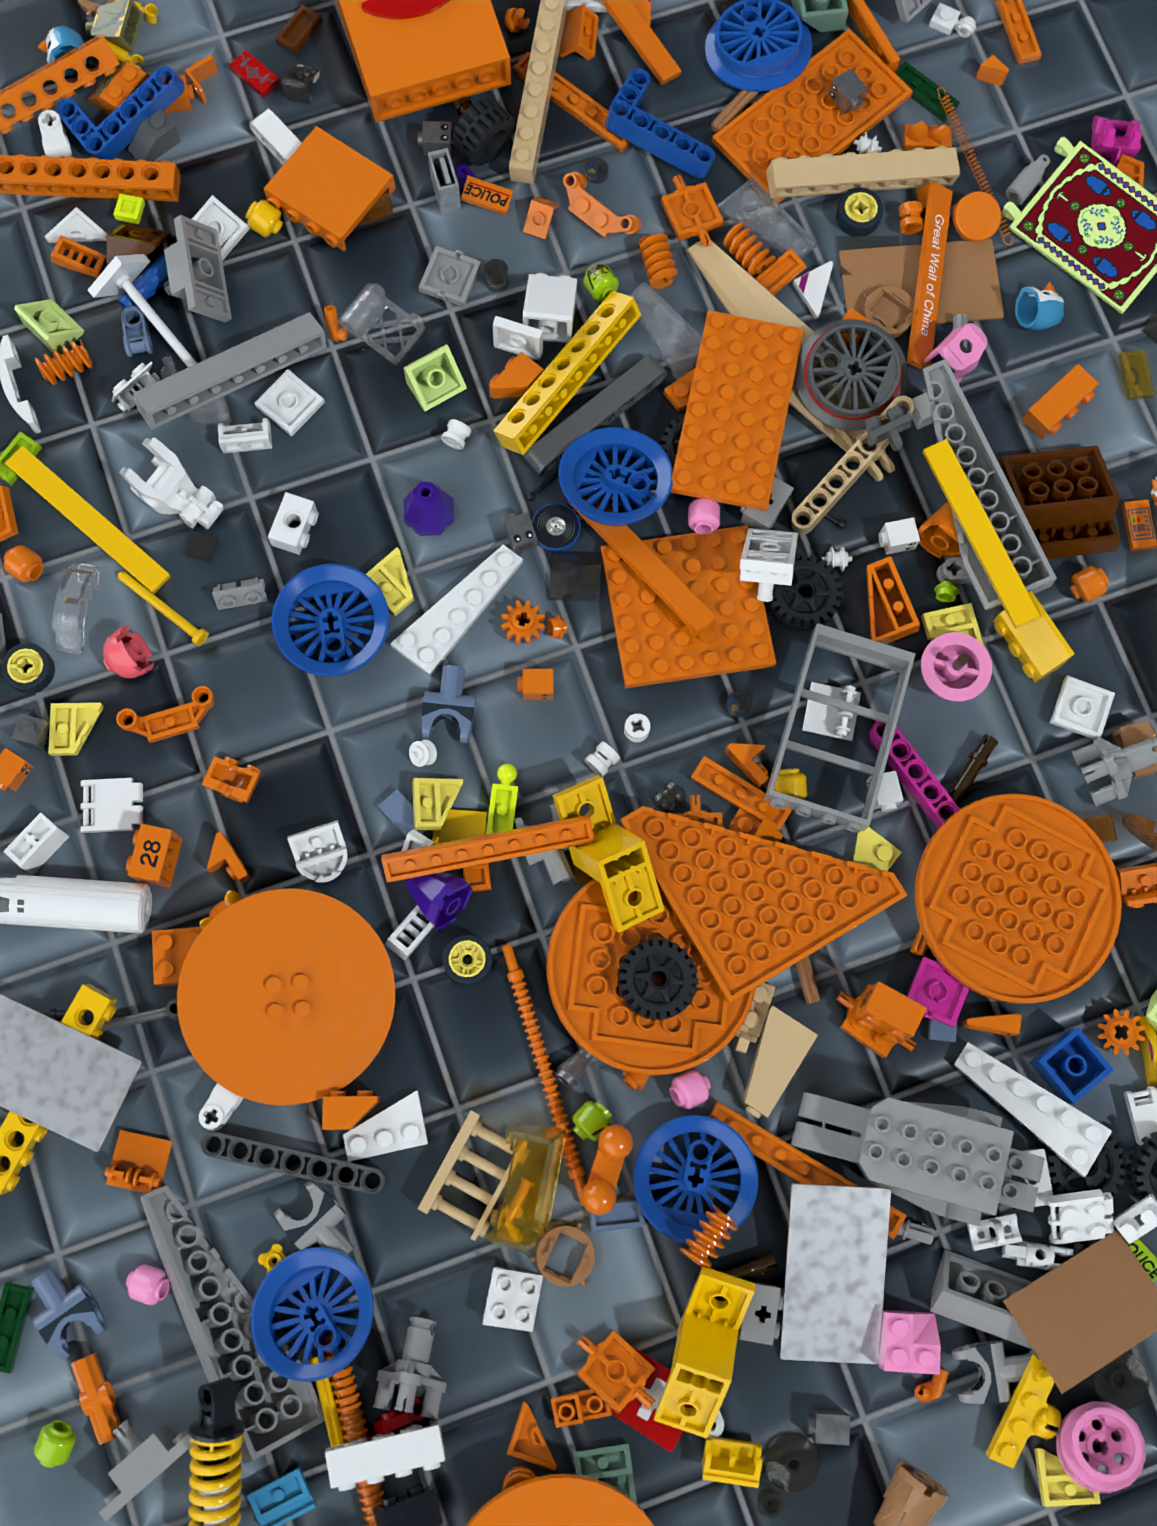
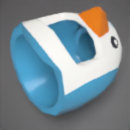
(59, 42)
(1039, 309)

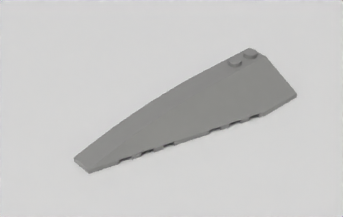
(220, 1327)

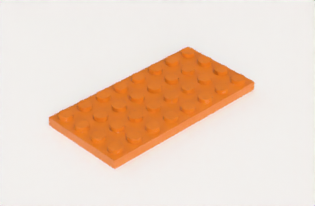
(804, 117)
(736, 411)

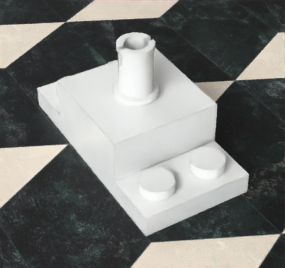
(768, 559)

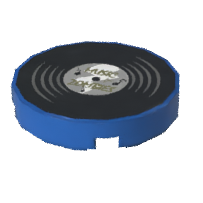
(556, 527)

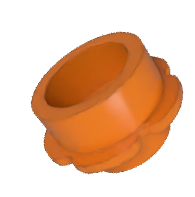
(556, 627)

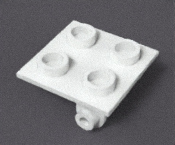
(121, 390)
(830, 720)
(512, 1299)

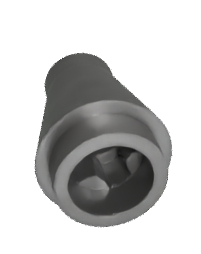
(573, 1068)

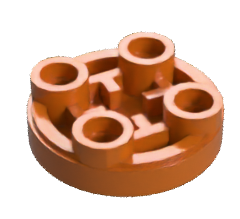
(976, 216)

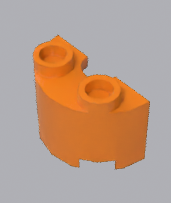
(232, 780)

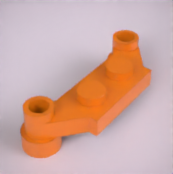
(594, 212)
(170, 721)

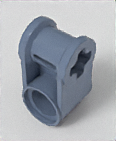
(137, 335)

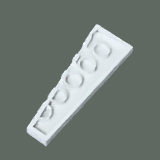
(445, 623)
(1054, 1122)

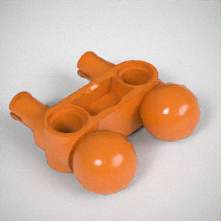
(599, 1192)

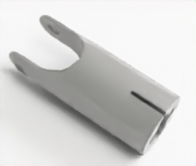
(1027, 181)

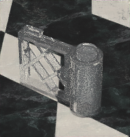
(367, 309)

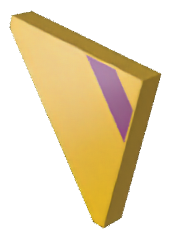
(1149, 1051)

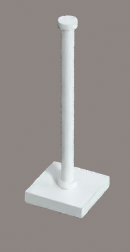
(119, 278)

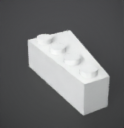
(385, 1456)

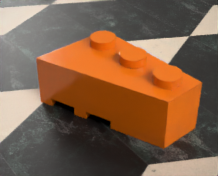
(888, 603)

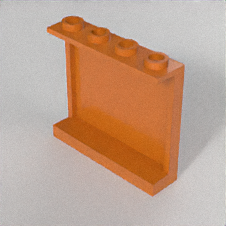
(328, 187)

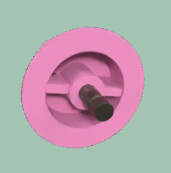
(956, 667)

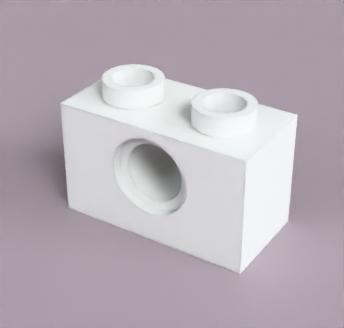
(293, 509)

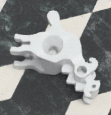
(172, 490)

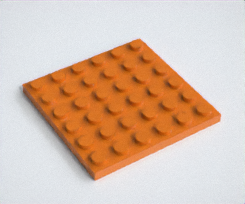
(657, 643)

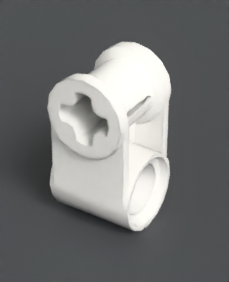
(53, 135)
(221, 1101)

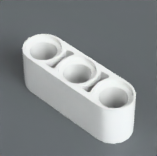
(275, 135)

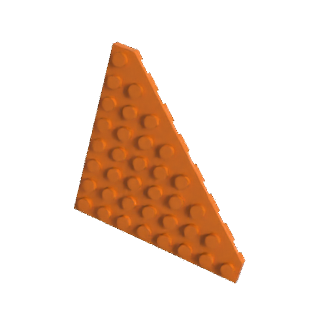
(755, 900)

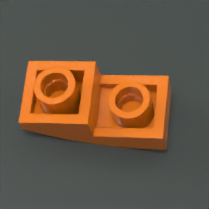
(578, 1407)

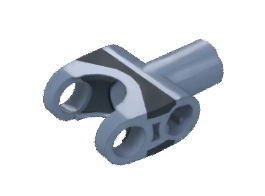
(449, 704)
(62, 1310)

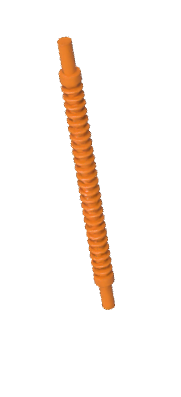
(515, 976)

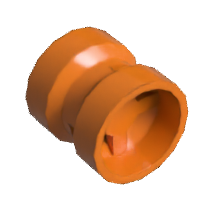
(911, 217)

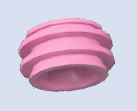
(1079, 1457)

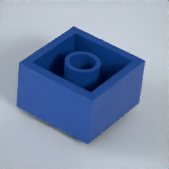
(1071, 1065)

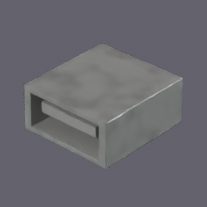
(444, 181)

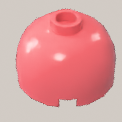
(126, 654)

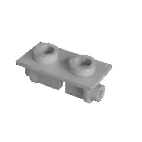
(230, 596)

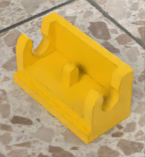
(732, 1461)

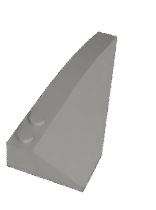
(957, 423)

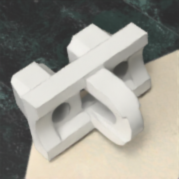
(1130, 1227)
(1005, 1230)

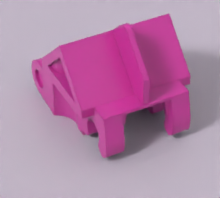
(1111, 146)

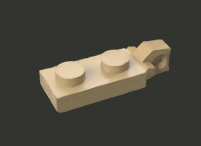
(755, 1019)

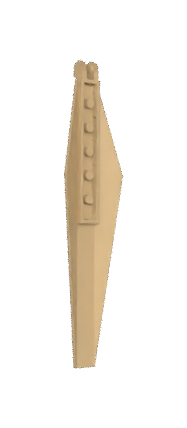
(749, 299)

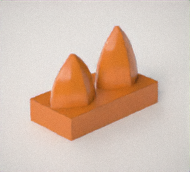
(926, 136)

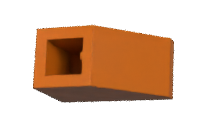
(516, 378)
(344, 1111)

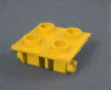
(461, 825)

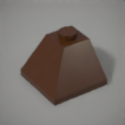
(134, 239)

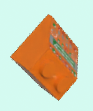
(117, 87)

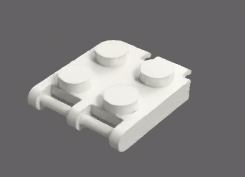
(111, 805)
(1142, 1112)
(1080, 1216)

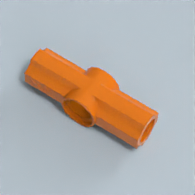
(96, 1397)

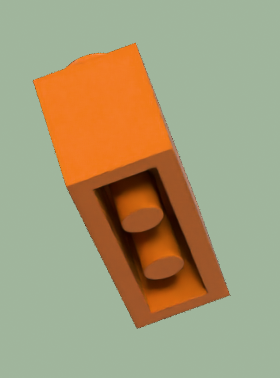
(1060, 402)

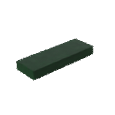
(926, 91)
(13, 1314)

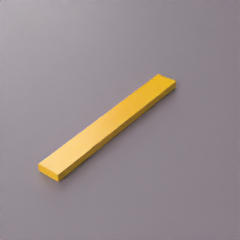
(88, 520)
(981, 534)

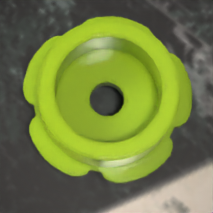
(946, 591)

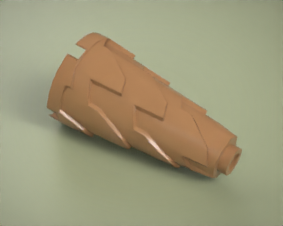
(910, 1498)

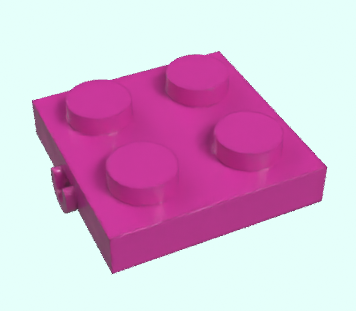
(937, 992)

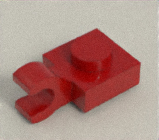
(393, 1420)

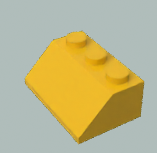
(1035, 644)

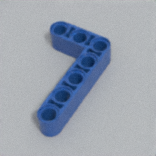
(122, 117)
(653, 134)

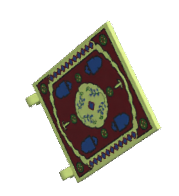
(1093, 225)

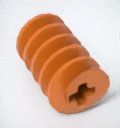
(746, 251)
(658, 260)
(64, 362)
(709, 1237)

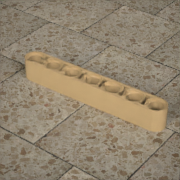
(843, 474)

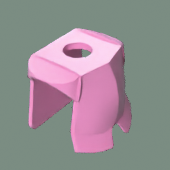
(950, 349)

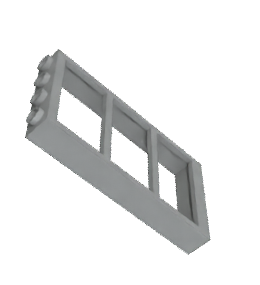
(866, 651)

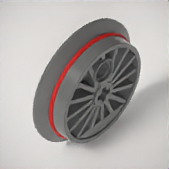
(890, 385)

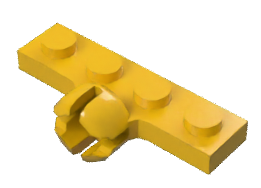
(1025, 1415)

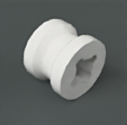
(456, 434)
(634, 732)

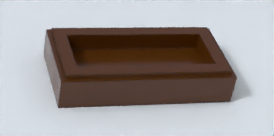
(298, 29)

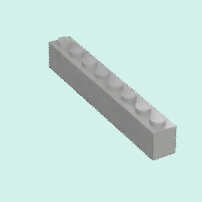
(230, 370)

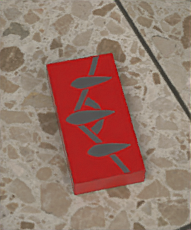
(254, 73)

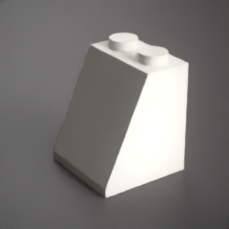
(551, 306)

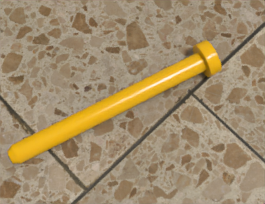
(198, 636)

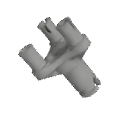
(1116, 762)
(412, 1372)

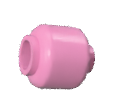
(703, 516)
(689, 1089)
(148, 1284)

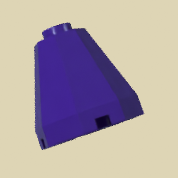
(428, 509)
(439, 896)

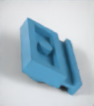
(282, 1499)

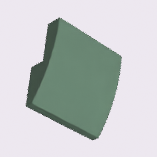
(609, 1466)

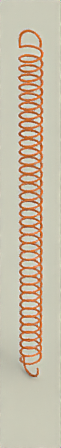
(970, 156)

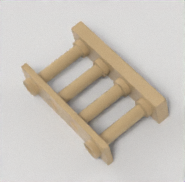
(447, 1176)

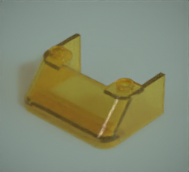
(530, 1186)

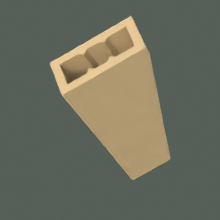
(776, 1059)

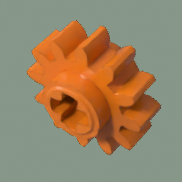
(531, 627)
(1109, 1032)

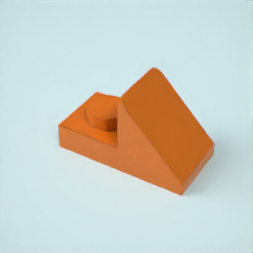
(743, 756)
(750, 825)
(223, 854)

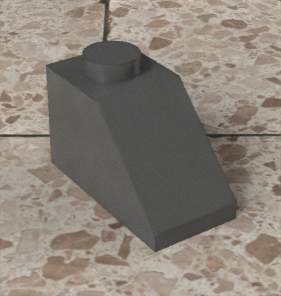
(154, 137)

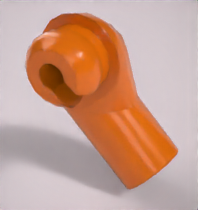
(337, 334)
(932, 1389)

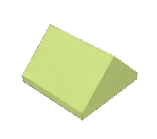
(49, 323)
(434, 378)

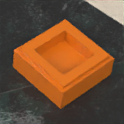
(478, 877)

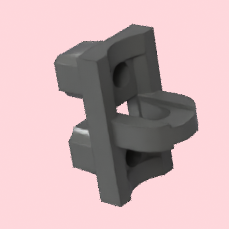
(898, 422)

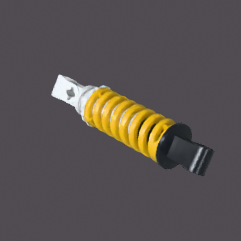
(216, 1438)

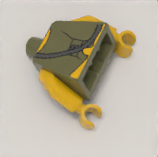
(120, 26)

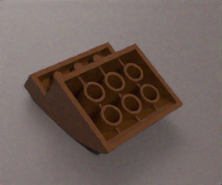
(1066, 499)

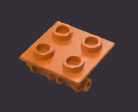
(138, 1162)

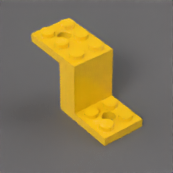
(615, 858)
(704, 1352)

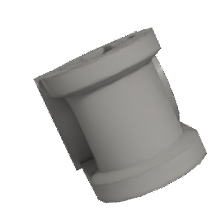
(955, 565)

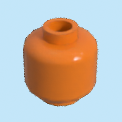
(23, 564)
(1089, 584)

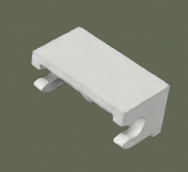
(245, 437)
(36, 844)

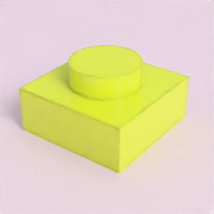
(129, 208)

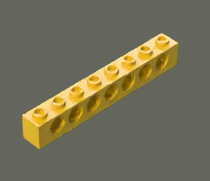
(567, 372)
(103, 1009)

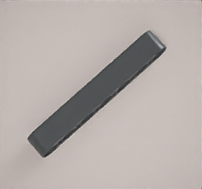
(596, 413)
(280, 1162)

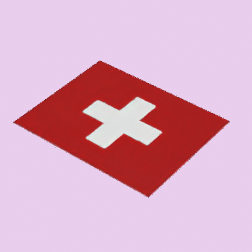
(642, 1419)

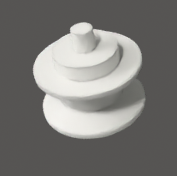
(866, 144)
(837, 559)
(423, 753)

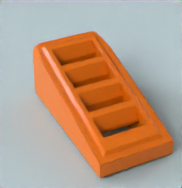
(73, 247)
(999, 1024)

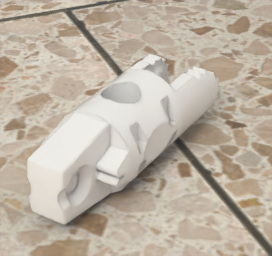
(1025, 1254)

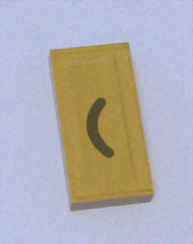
(1136, 375)

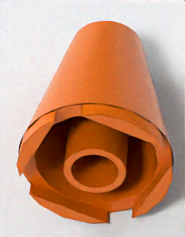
(939, 533)

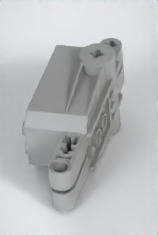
(926, 1153)

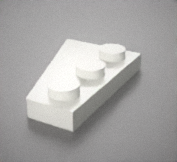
(388, 1131)

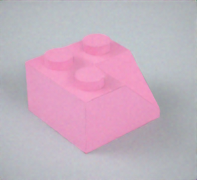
(909, 1342)

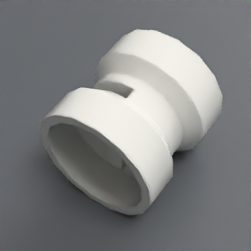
(602, 759)

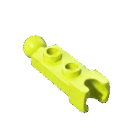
(503, 801)

